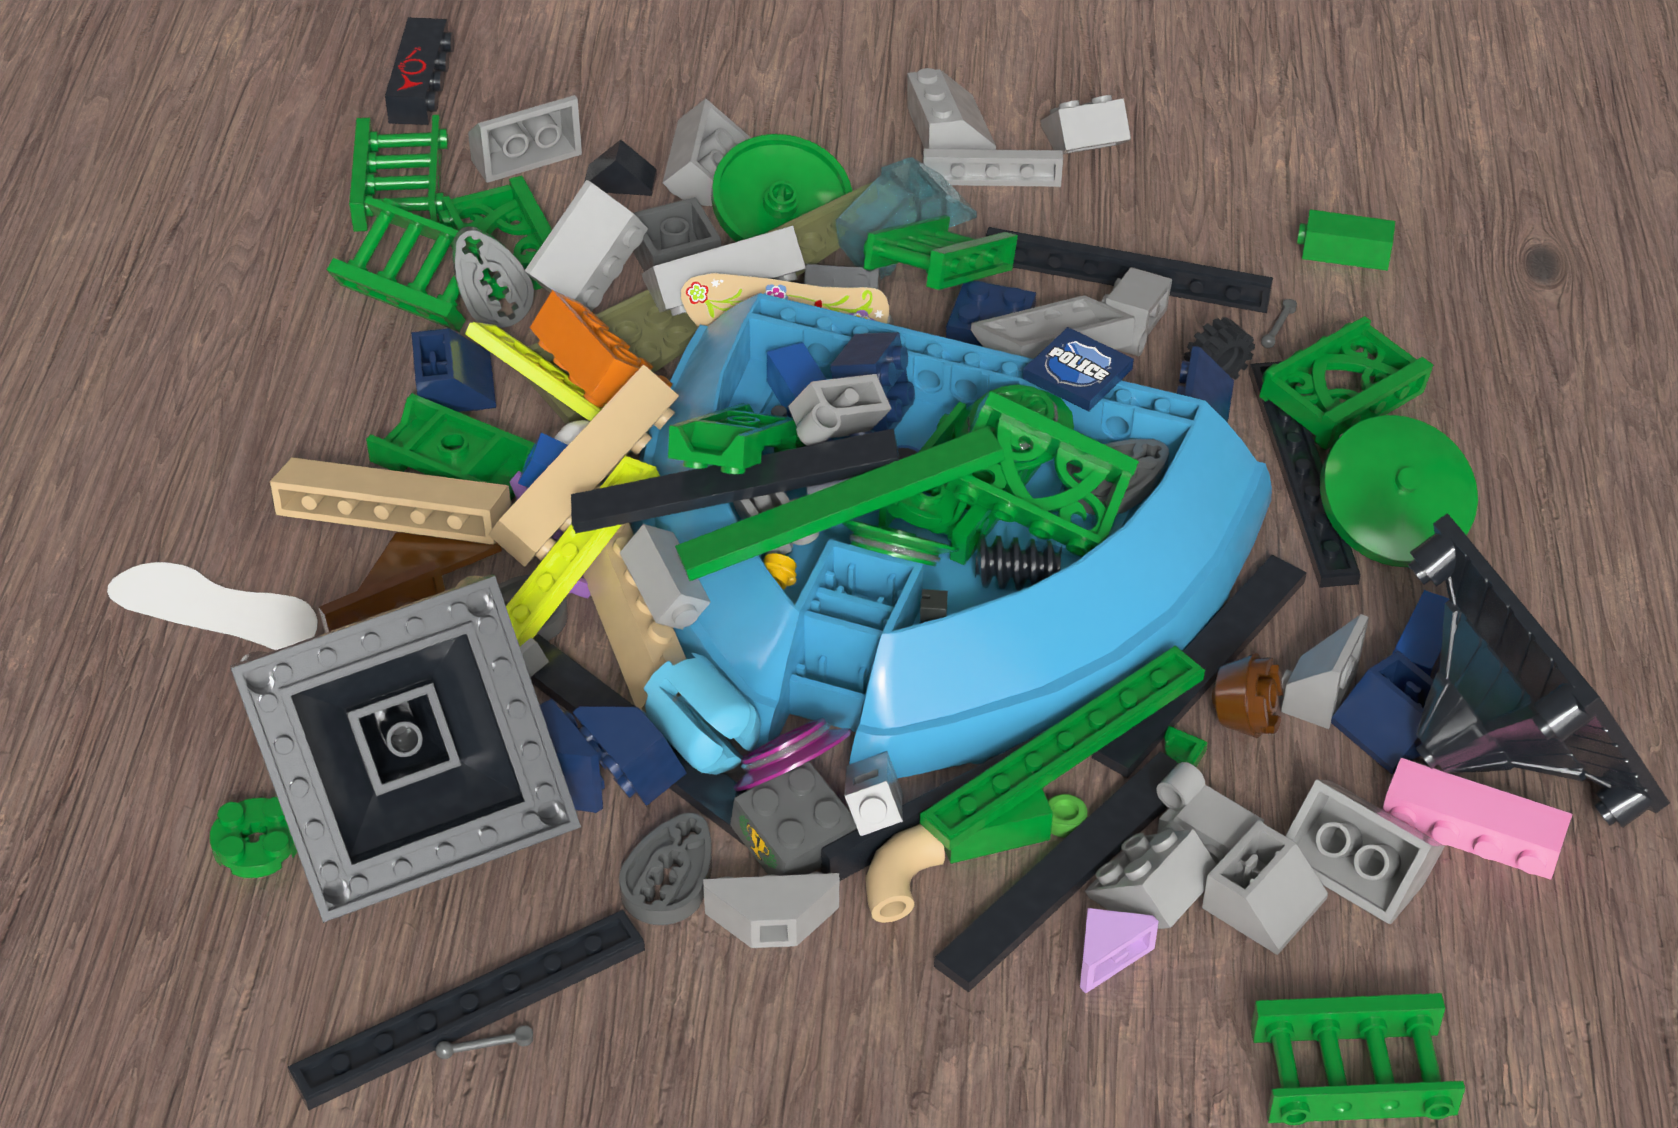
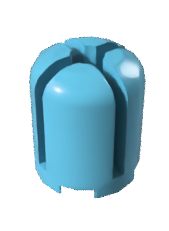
(701, 714)

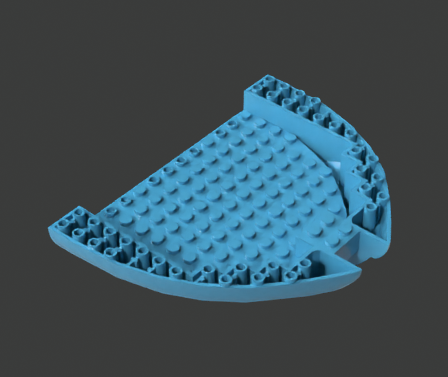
(1002, 659)

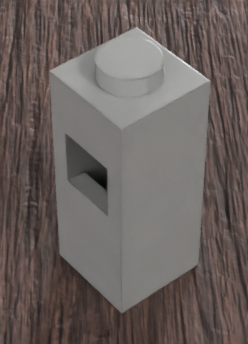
(662, 579)
(873, 793)

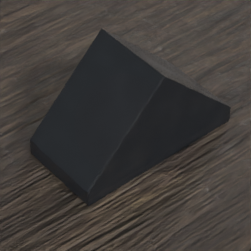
(622, 171)

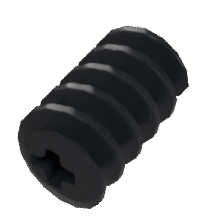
(1015, 563)

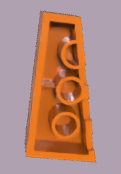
(586, 349)

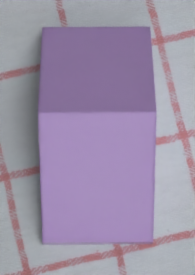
(1113, 943)

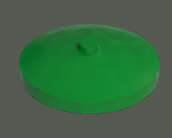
(772, 183)
(1390, 485)

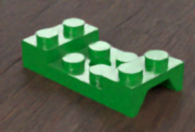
(429, 428)
(730, 438)

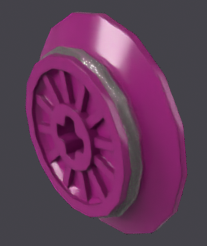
(788, 752)

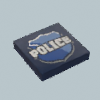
(1078, 369)

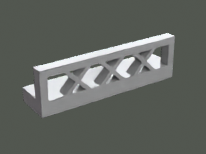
(997, 167)

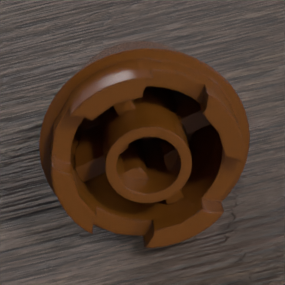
(1248, 695)

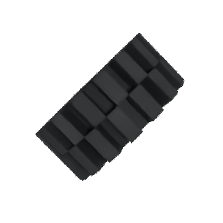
(1225, 344)

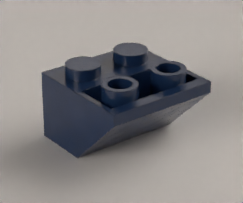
(888, 359)
(452, 371)
(1206, 382)
(1386, 711)
(631, 750)
(577, 758)

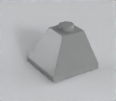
(1324, 675)

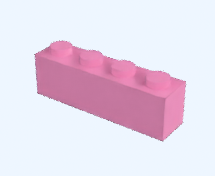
(1478, 818)

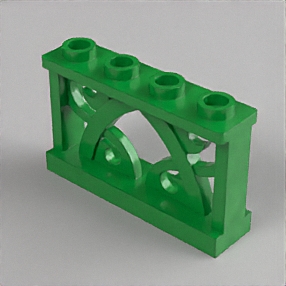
(499, 205)
(1396, 372)
(1095, 459)

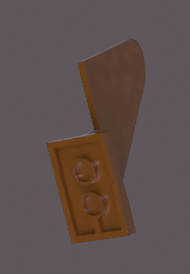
(403, 574)

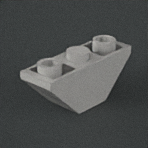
(772, 907)

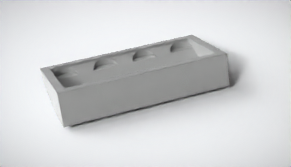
(1033, 329)

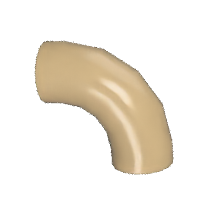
(893, 869)

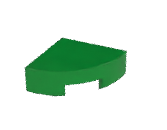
(1183, 746)

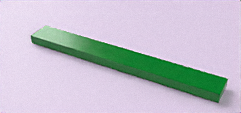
(839, 503)
(1061, 748)

